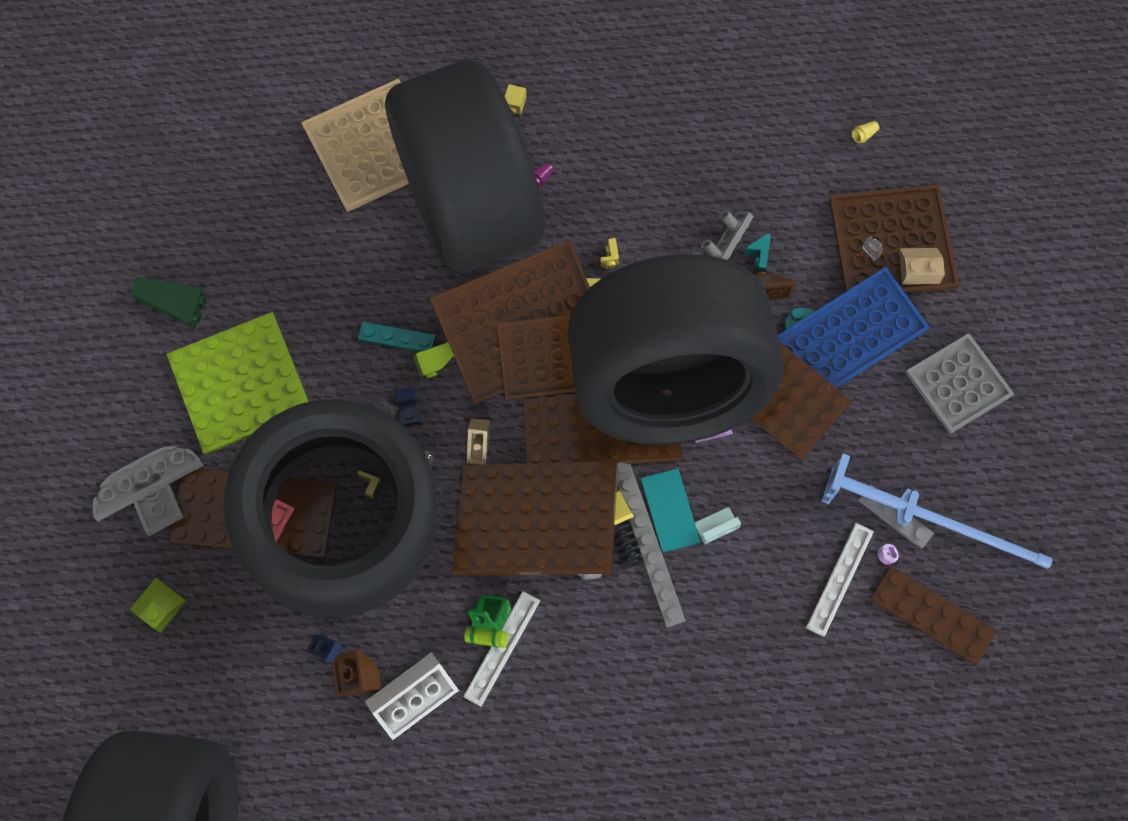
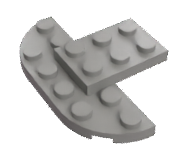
(148, 487)

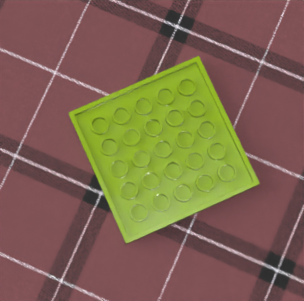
(236, 381)

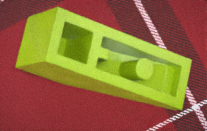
(433, 360)

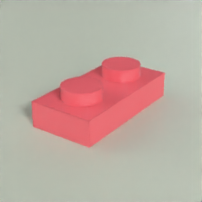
(280, 516)

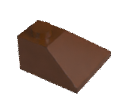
(776, 285)
(355, 674)

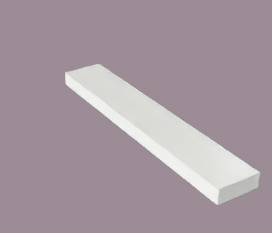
(839, 579)
(497, 657)

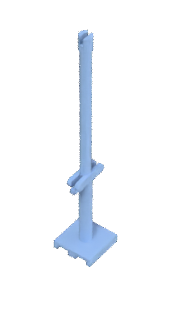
(907, 507)

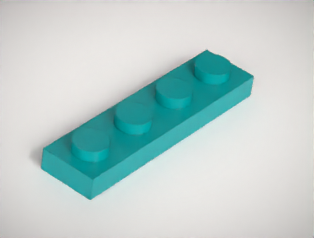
(396, 337)

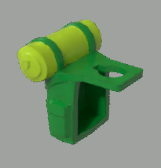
(488, 622)

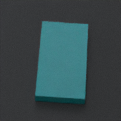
(670, 510)

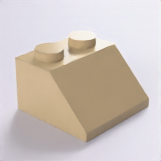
(921, 266)

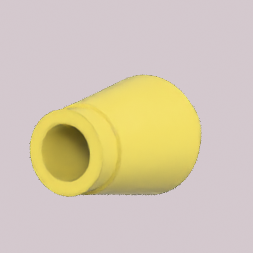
(864, 132)

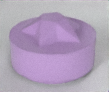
(888, 554)

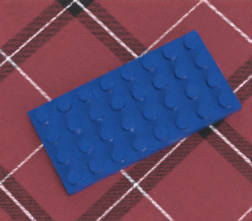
(856, 329)

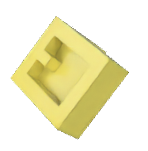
(612, 258)

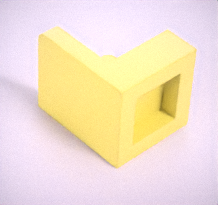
(374, 481)

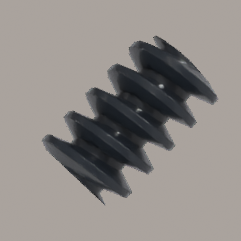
(625, 548)

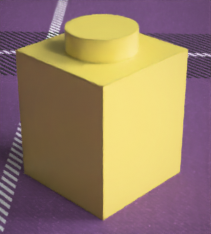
(515, 98)

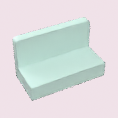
(717, 525)

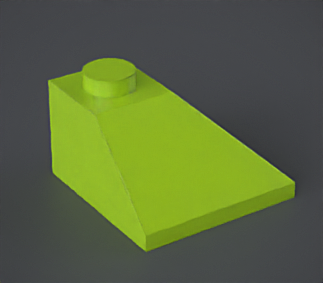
(158, 605)

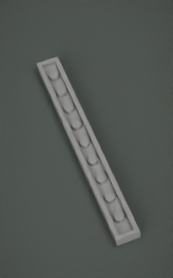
(649, 547)

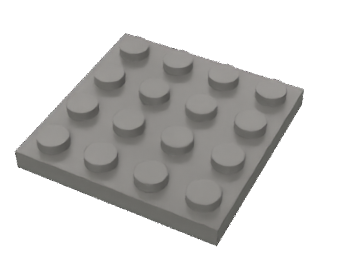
(959, 383)

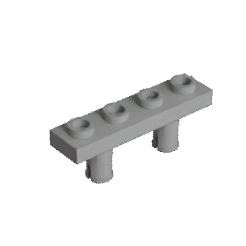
(735, 228)

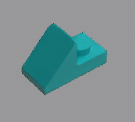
(759, 250)

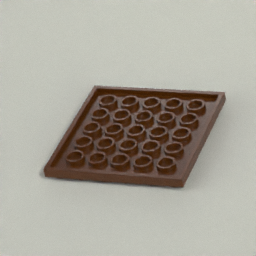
(898, 221)

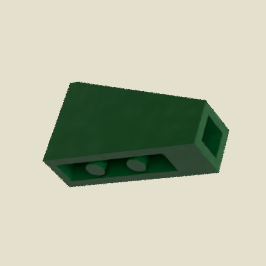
(171, 299)

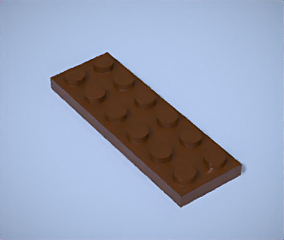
(933, 615)

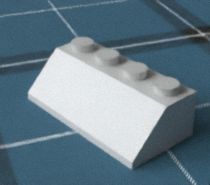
(411, 696)

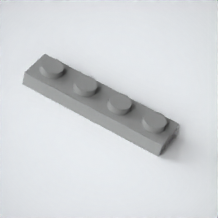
(914, 531)

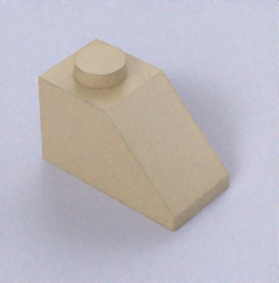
(478, 441)

